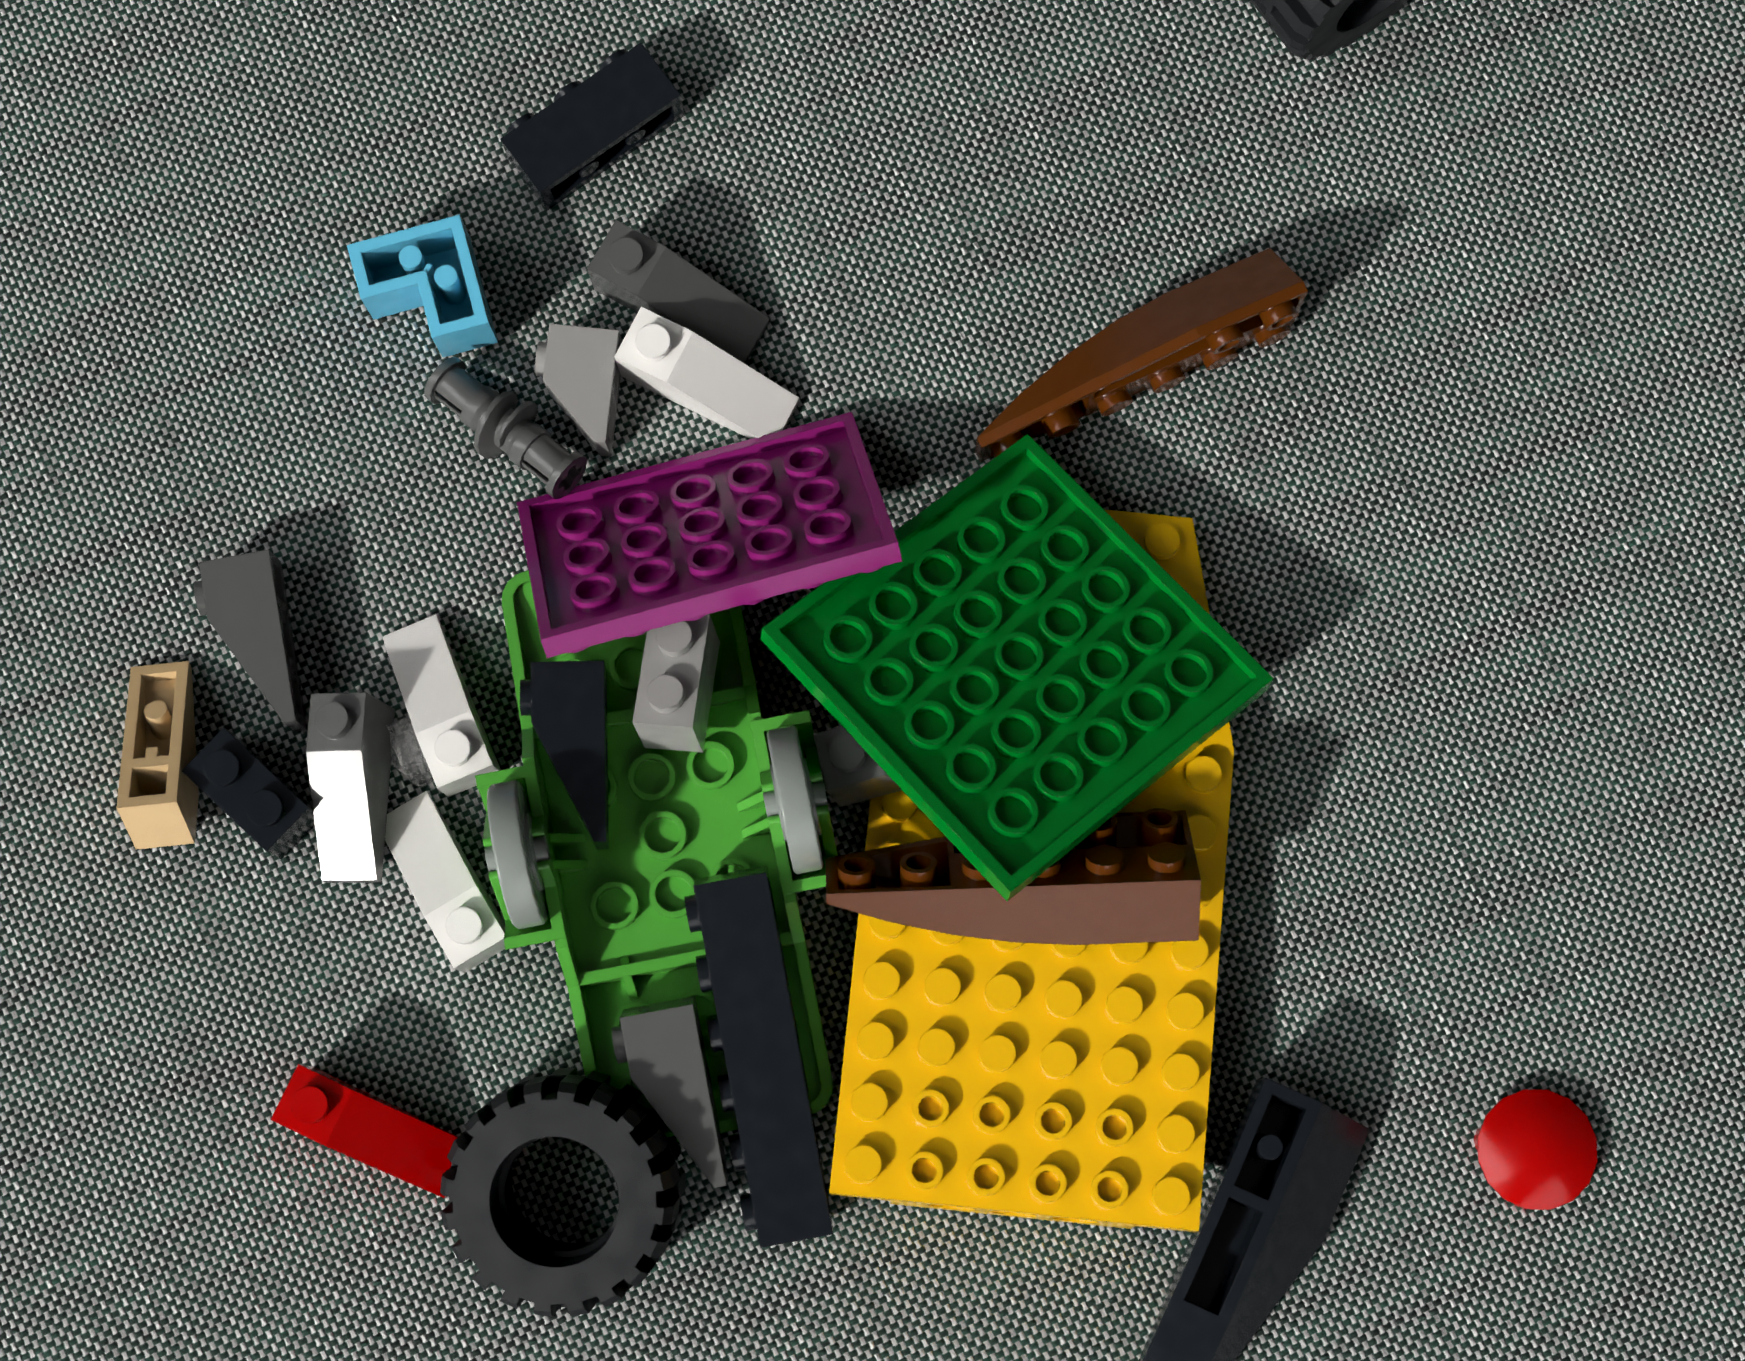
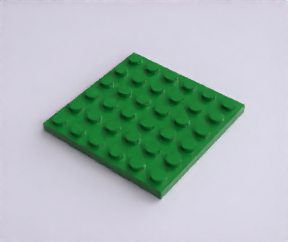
(1017, 665)

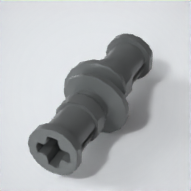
(504, 429)

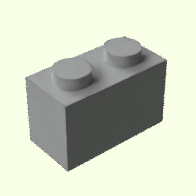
(677, 685)

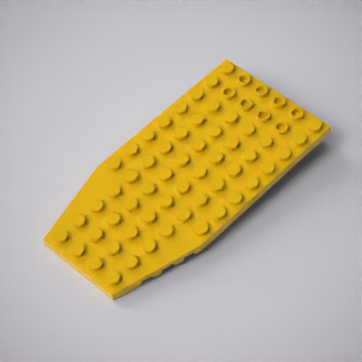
(1039, 1068)

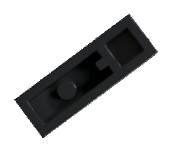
(571, 722)

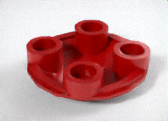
(1536, 1149)

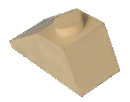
(158, 743)

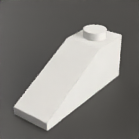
(702, 377)
(440, 706)
(444, 884)

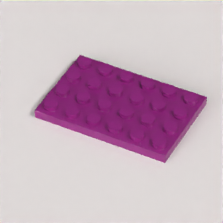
(704, 534)

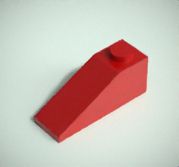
(365, 1128)

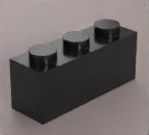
(592, 125)

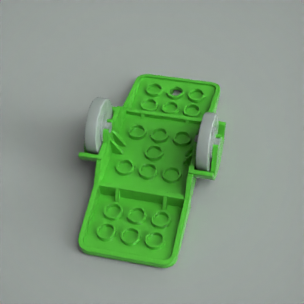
(671, 820)

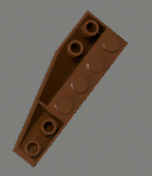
(1155, 348)
(1119, 885)

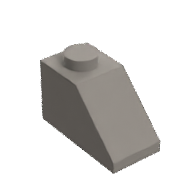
(583, 379)

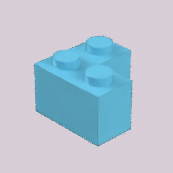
(430, 269)

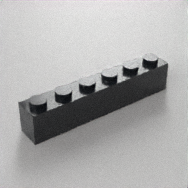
(762, 1057)

